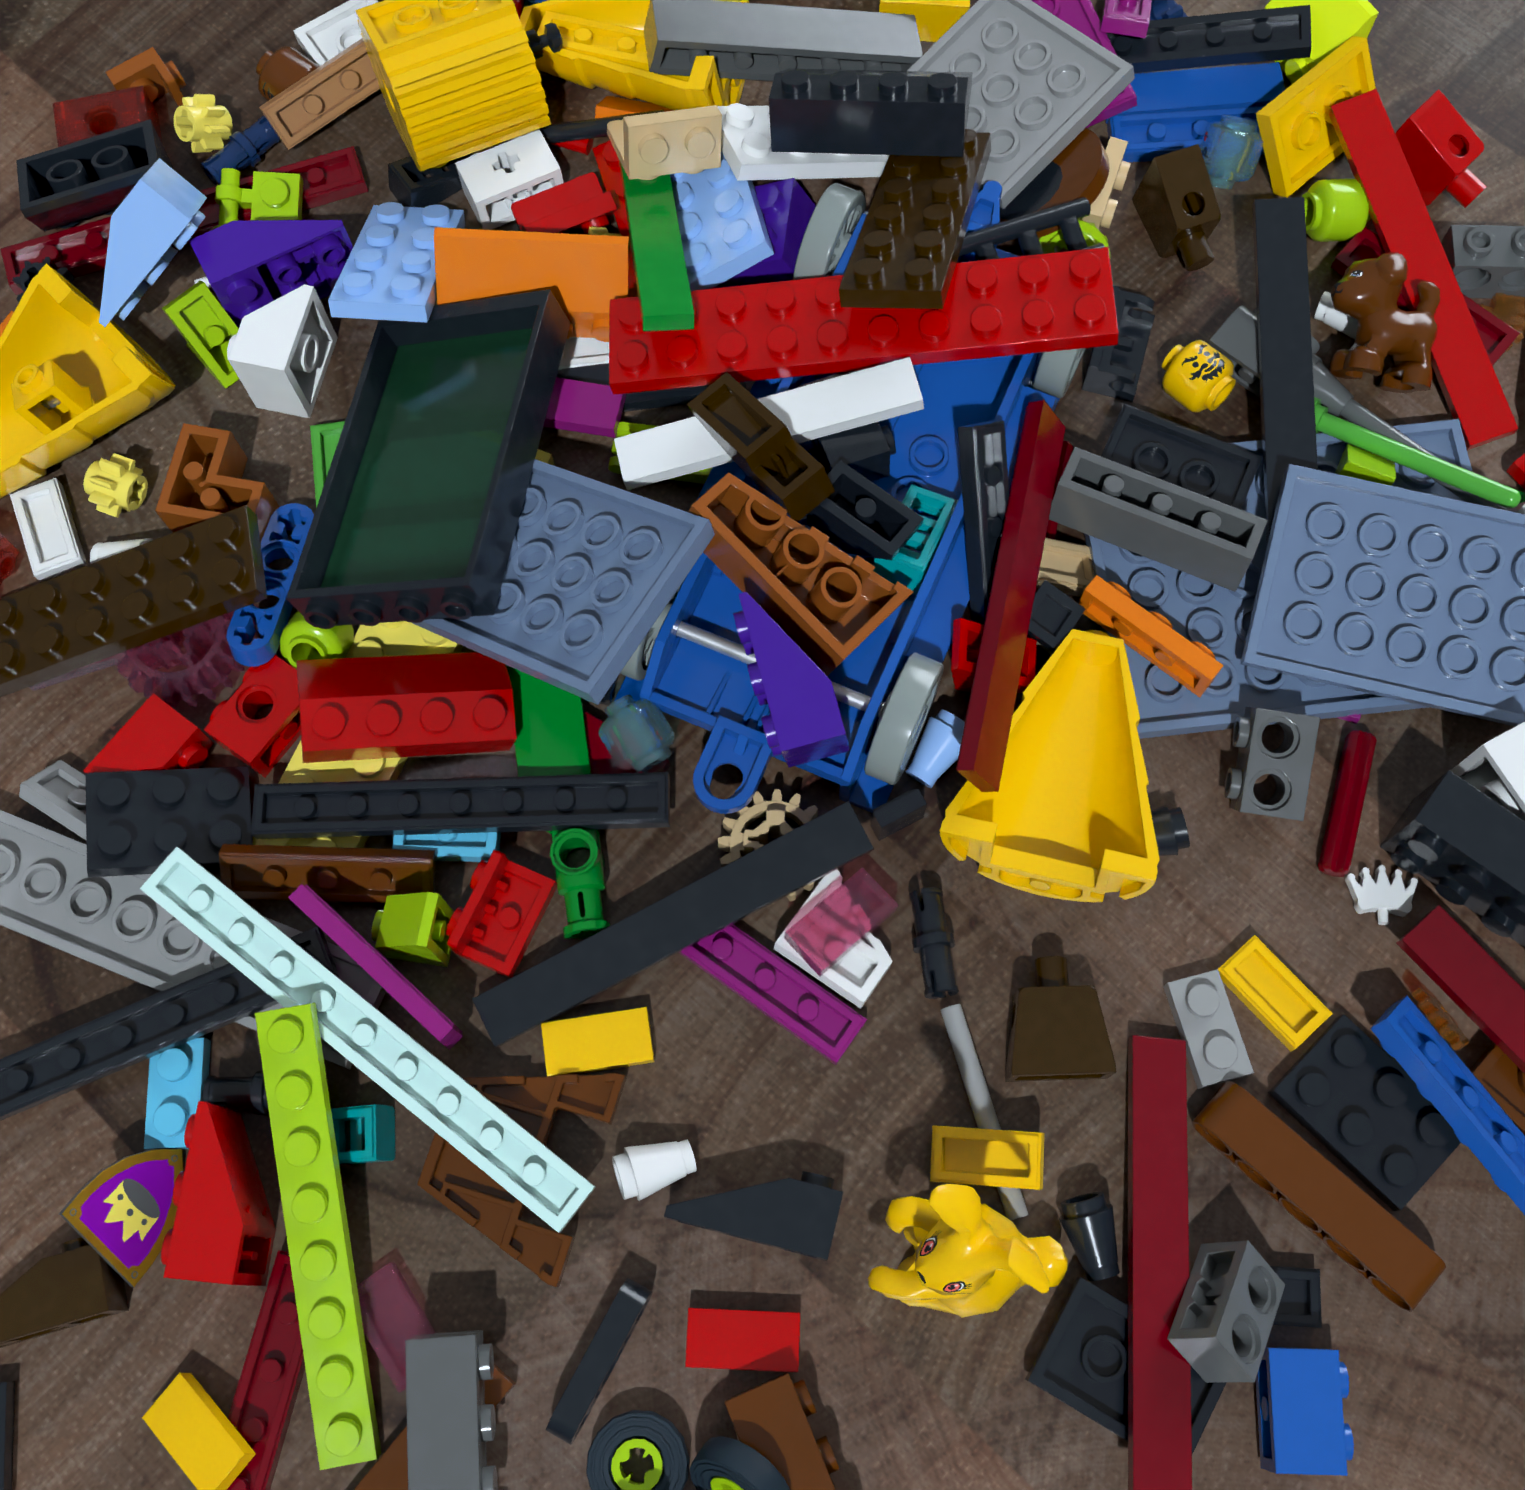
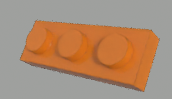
(1150, 635)

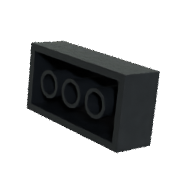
(1467, 851)

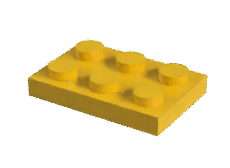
(1297, 122)

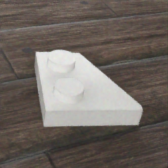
(859, 970)

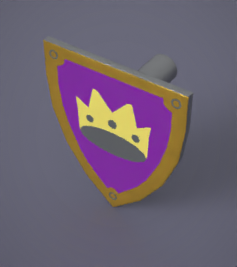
(128, 1210)

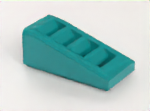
(910, 566)
(370, 1133)

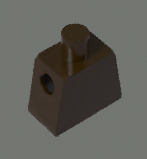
(1179, 206)
(1057, 1029)

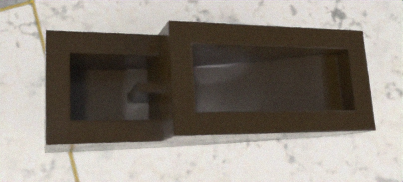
(762, 447)

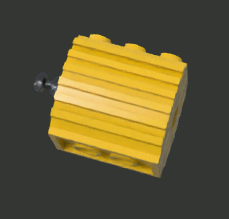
(456, 73)

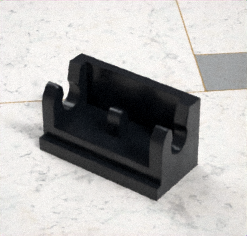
(1117, 368)

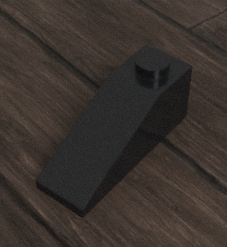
(779, 1214)

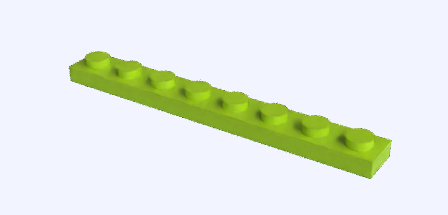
(318, 1236)

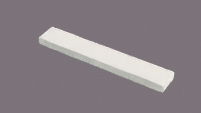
(806, 411)

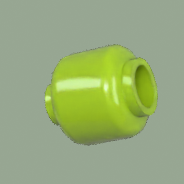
(1335, 210)
(308, 642)

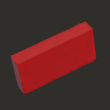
(743, 1340)

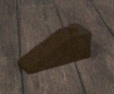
(61, 1294)

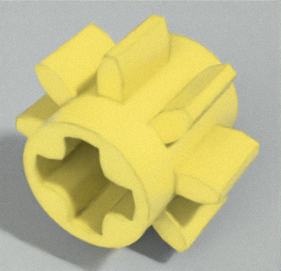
(203, 123)
(115, 485)

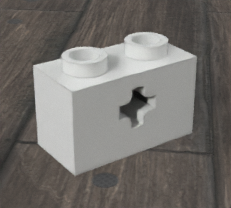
(507, 175)

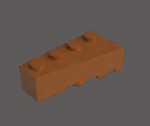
(795, 574)

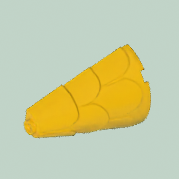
(701, 90)
(64, 326)
(1071, 785)

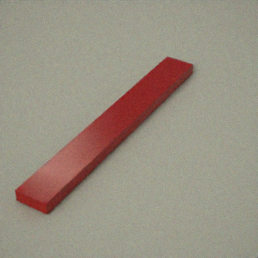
(1407, 229)

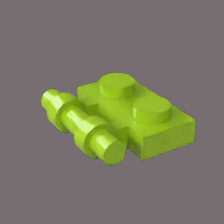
(271, 197)

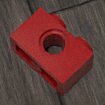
(264, 740)

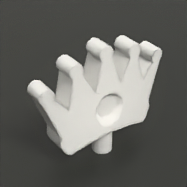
(1380, 894)

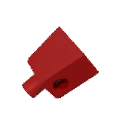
(1440, 149)

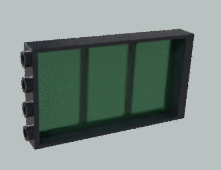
(433, 465)

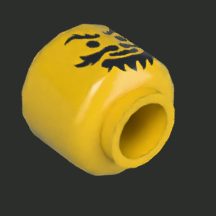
(1198, 376)

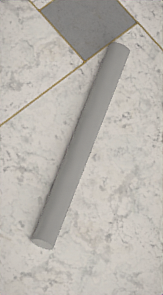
(978, 1095)

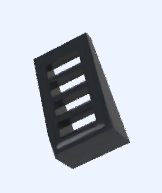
(415, 190)

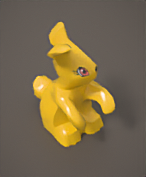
(964, 1255)

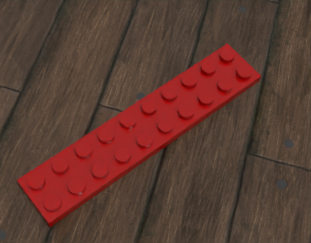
(803, 330)

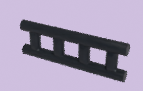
(1025, 229)

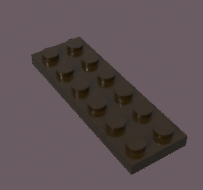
(915, 229)
(130, 599)

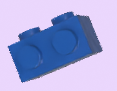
(1303, 1412)

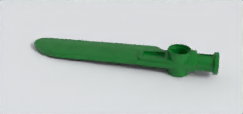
(555, 743)

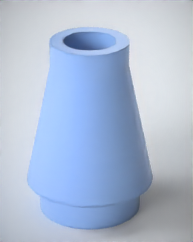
(937, 748)

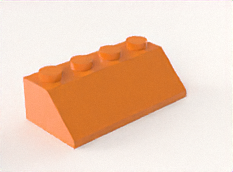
(576, 268)

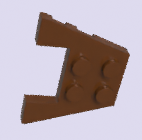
(483, 1201)

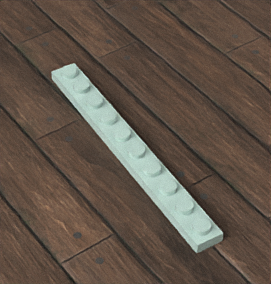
(370, 1040)

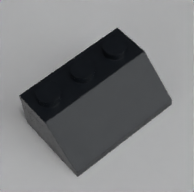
(86, 175)

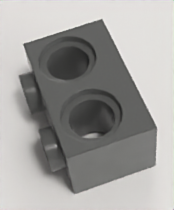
(1487, 259)
(1287, 764)
(1227, 1312)

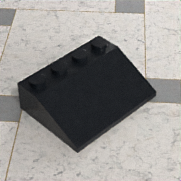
(870, 112)

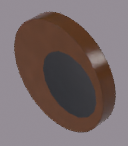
(1073, 174)

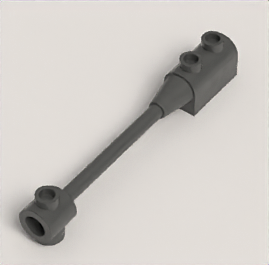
(1239, 343)

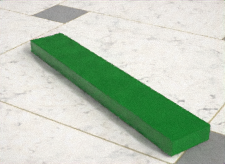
(657, 254)

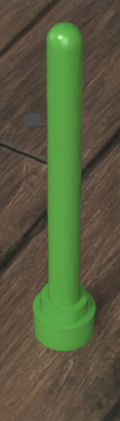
(1414, 458)

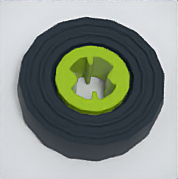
(638, 1430)
(733, 1465)

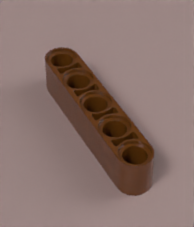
(1319, 1196)

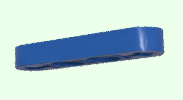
(272, 620)

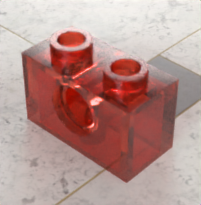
(102, 113)

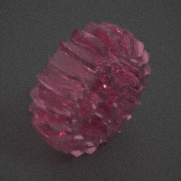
(203, 668)

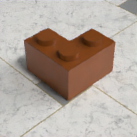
(209, 482)

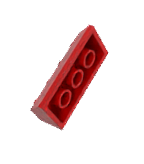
(404, 706)

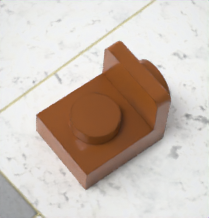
(152, 73)

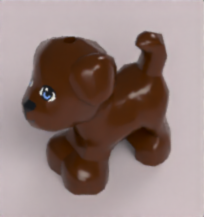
(1371, 296)

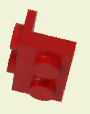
(566, 207)
(500, 914)

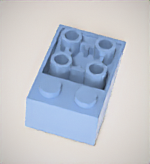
(144, 226)

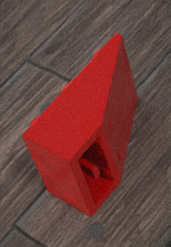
(222, 1213)

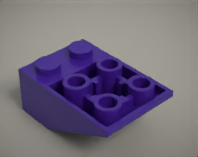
(786, 217)
(269, 258)
(800, 697)

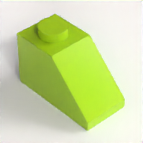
(413, 928)

